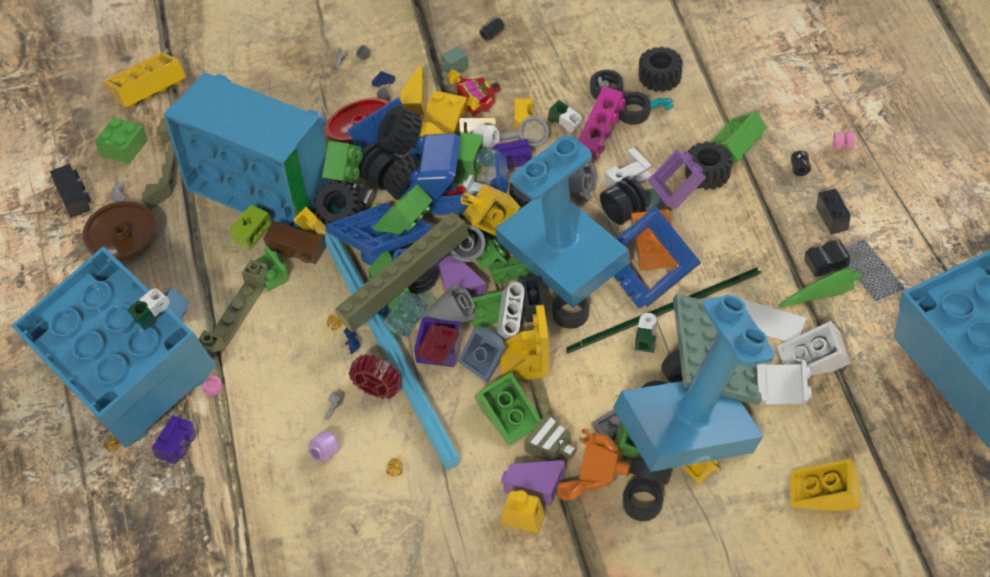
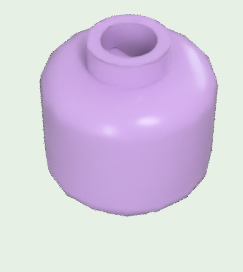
(323, 446)

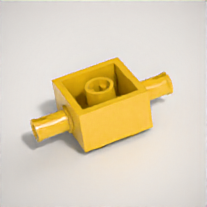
(488, 208)

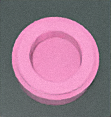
(212, 386)

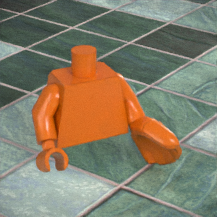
(599, 466)

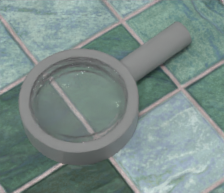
(531, 128)

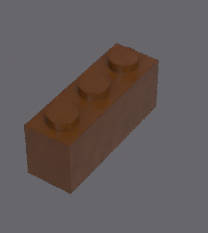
(294, 242)

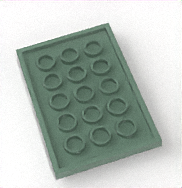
(695, 338)

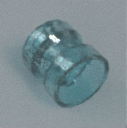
(489, 160)

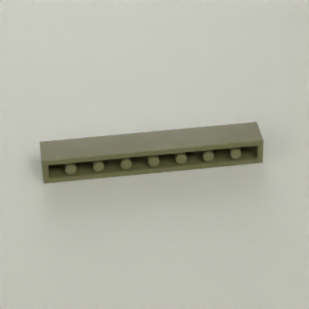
(402, 272)

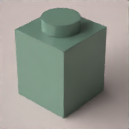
(454, 60)

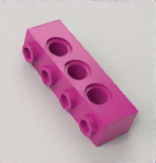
(607, 99)

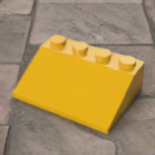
(145, 79)

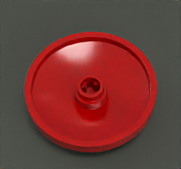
(349, 115)

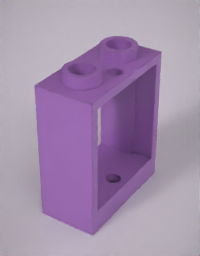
(667, 169)

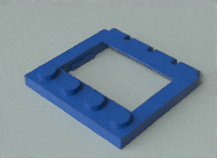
(675, 247)

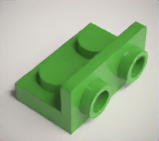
(491, 253)
(511, 270)
(276, 271)
(487, 309)

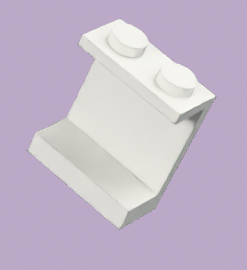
(784, 384)

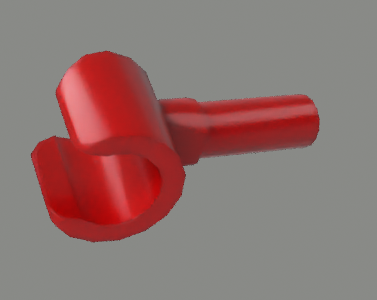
(459, 191)

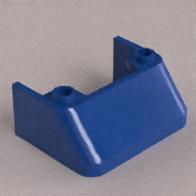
(437, 163)
(446, 204)

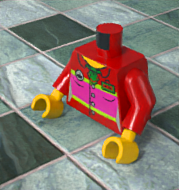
(478, 92)

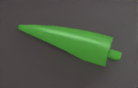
(831, 285)

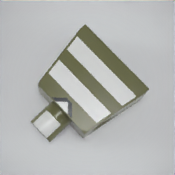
(549, 440)

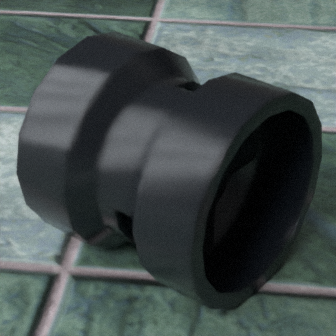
(800, 163)

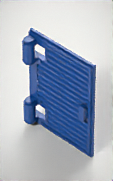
(366, 130)

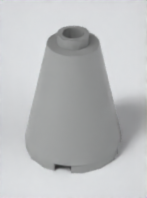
(583, 181)
(471, 247)
(452, 306)

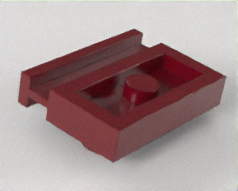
(438, 344)

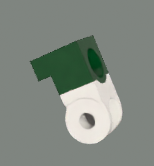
(564, 116)
(148, 307)
(646, 329)

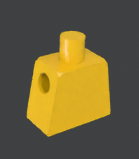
(523, 512)

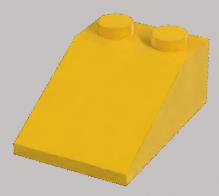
(445, 111)
(826, 487)

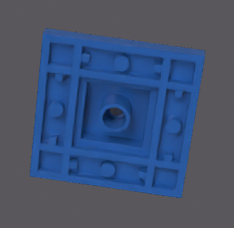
(358, 233)

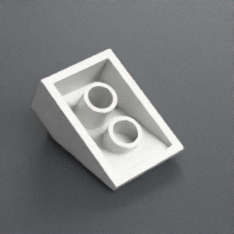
(820, 348)

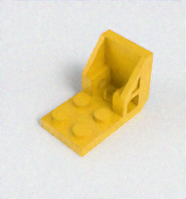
(528, 351)

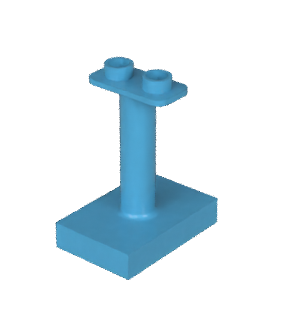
(556, 235)
(696, 423)

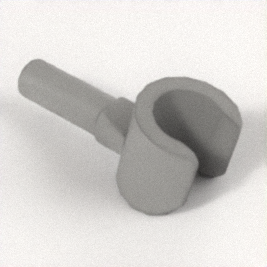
(340, 56)
(336, 401)

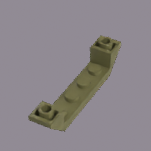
(157, 193)
(228, 325)

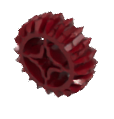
(375, 376)

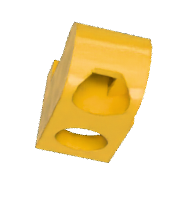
(523, 108)

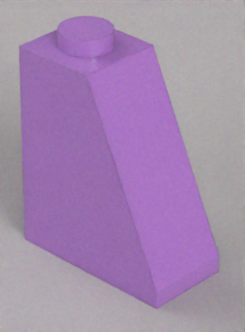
(457, 272)
(535, 478)

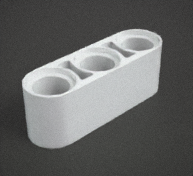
(515, 304)

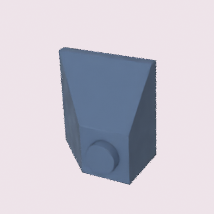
(482, 352)

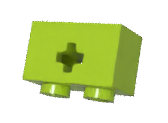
(250, 227)

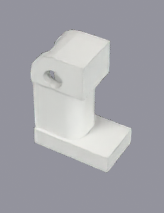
(637, 169)

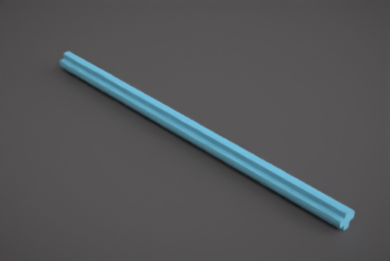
(395, 356)

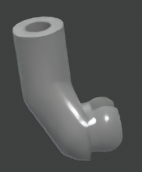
(116, 193)

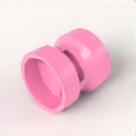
(843, 140)

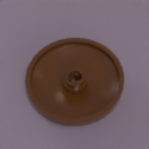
(122, 228)

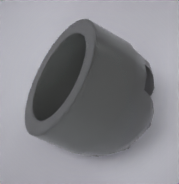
(363, 52)
(383, 94)

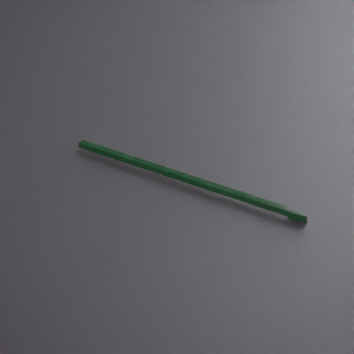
(662, 310)

